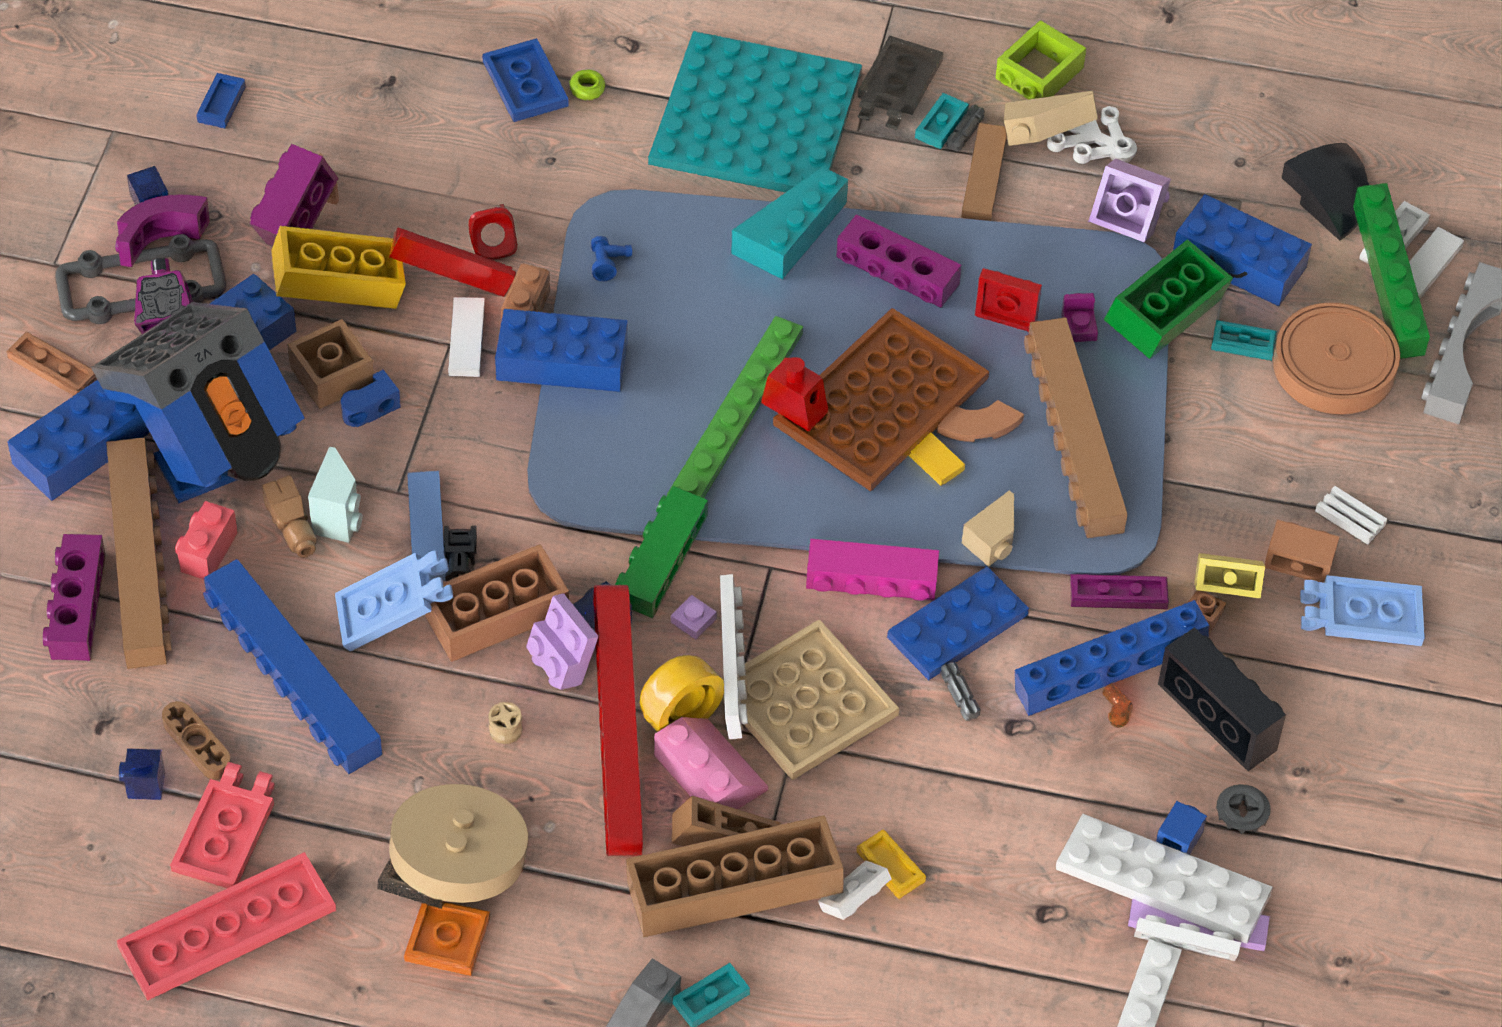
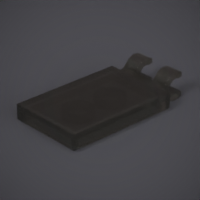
(898, 79)

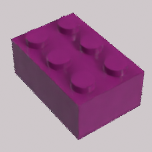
(294, 193)

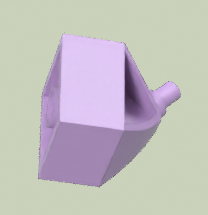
(1129, 200)

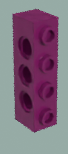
(898, 261)
(78, 575)

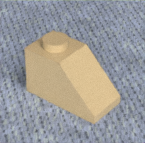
(991, 531)

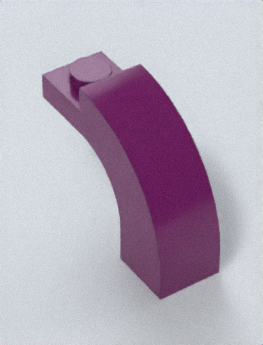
(159, 219)

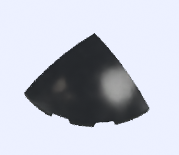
(1328, 185)

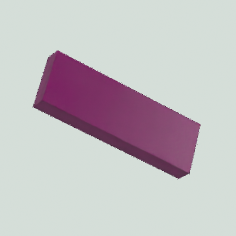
(1119, 591)

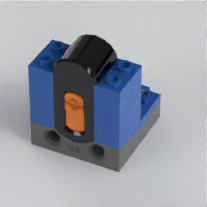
(205, 393)

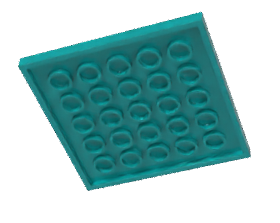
(754, 113)

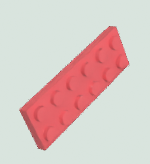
(226, 925)

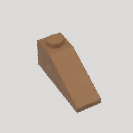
(705, 820)

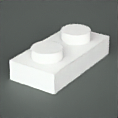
(857, 888)

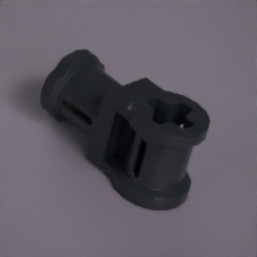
(459, 550)

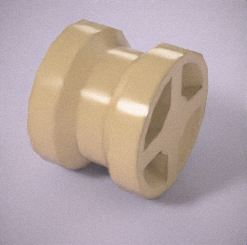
(510, 716)

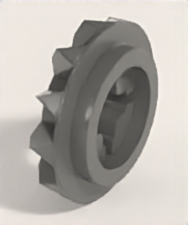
(1255, 802)

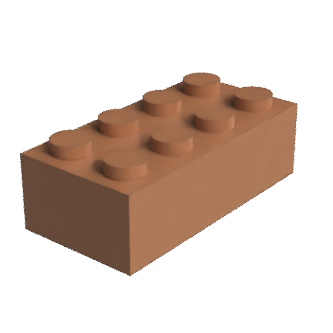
(496, 602)

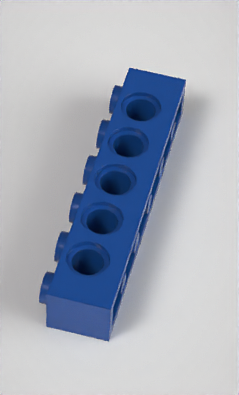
(1104, 659)

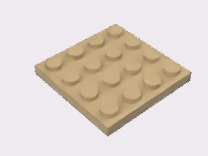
(811, 699)

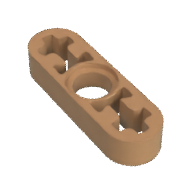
(195, 726)

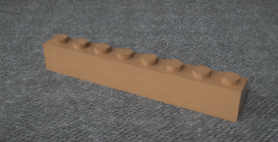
(1076, 428)
(136, 553)

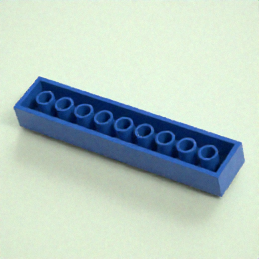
(73, 436)

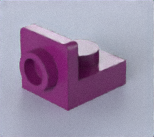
(1080, 315)

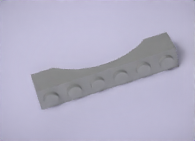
(1452, 385)

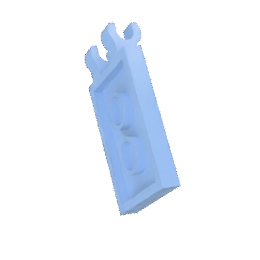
(390, 598)
(1364, 610)

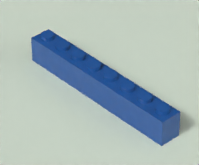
(292, 666)

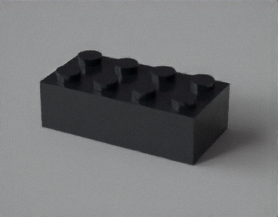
(1221, 699)

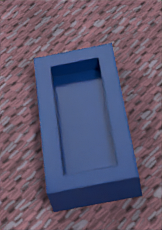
(221, 100)

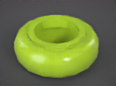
(587, 76)

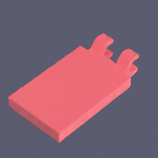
(225, 828)

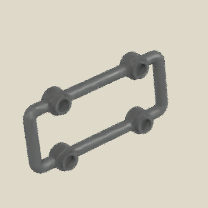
(91, 265)

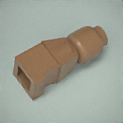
(289, 515)

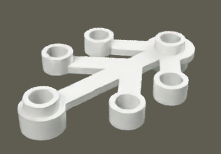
(1115, 147)

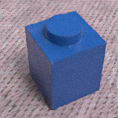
(1182, 828)

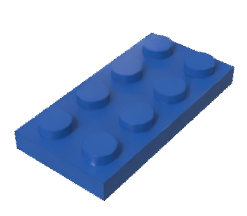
(958, 622)

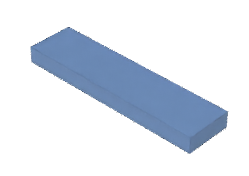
(426, 514)

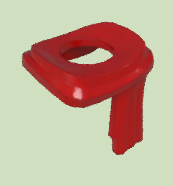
(497, 215)

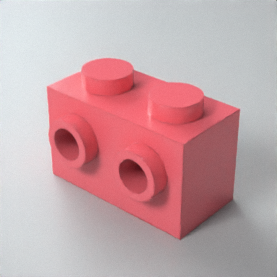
(206, 540)

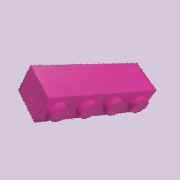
(872, 569)

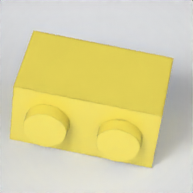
(1229, 575)

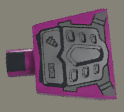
(159, 295)

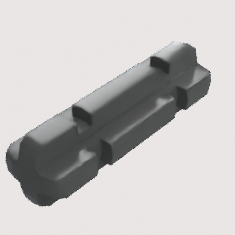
(965, 128)
(960, 691)

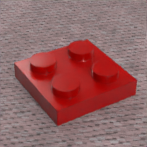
(1007, 299)

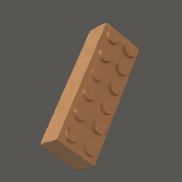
(734, 876)

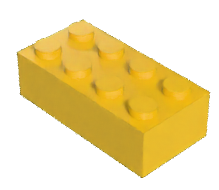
(336, 267)

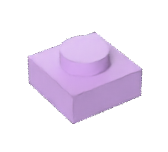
(693, 617)

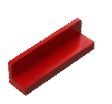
(451, 262)

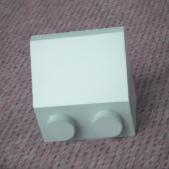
(334, 500)

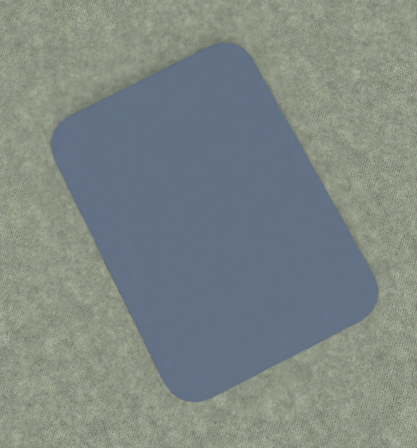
(701, 312)

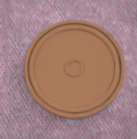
(1336, 358)

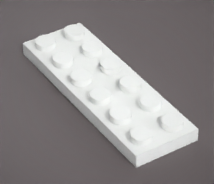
(1164, 878)

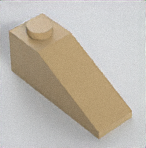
(1045, 117)

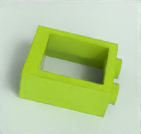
(1050, 43)

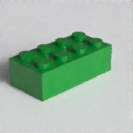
(1168, 299)

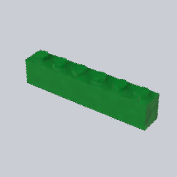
(1391, 269)

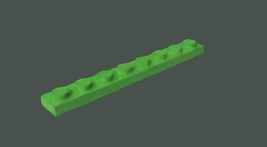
(737, 408)

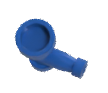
(604, 268)

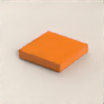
(447, 937)

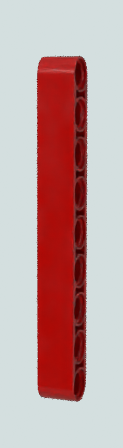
(617, 721)

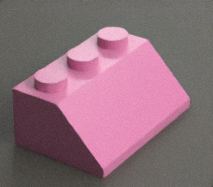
(706, 763)

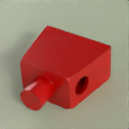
(796, 393)

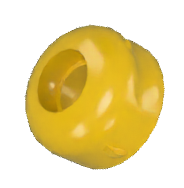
(681, 689)

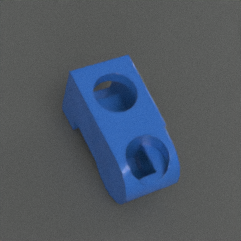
(370, 401)

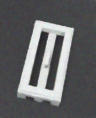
(1354, 512)

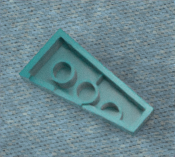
(790, 224)

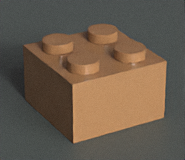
(330, 363)

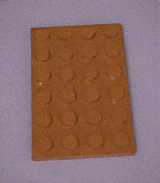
(886, 398)

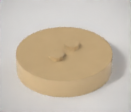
(458, 843)

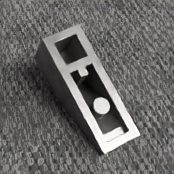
(647, 997)

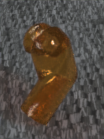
(1121, 706)

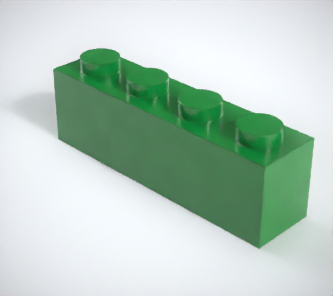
(663, 549)

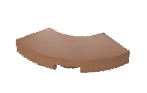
(982, 423)

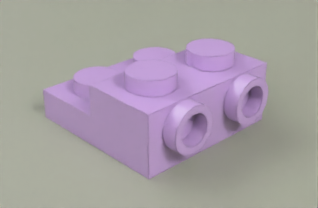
(562, 644)

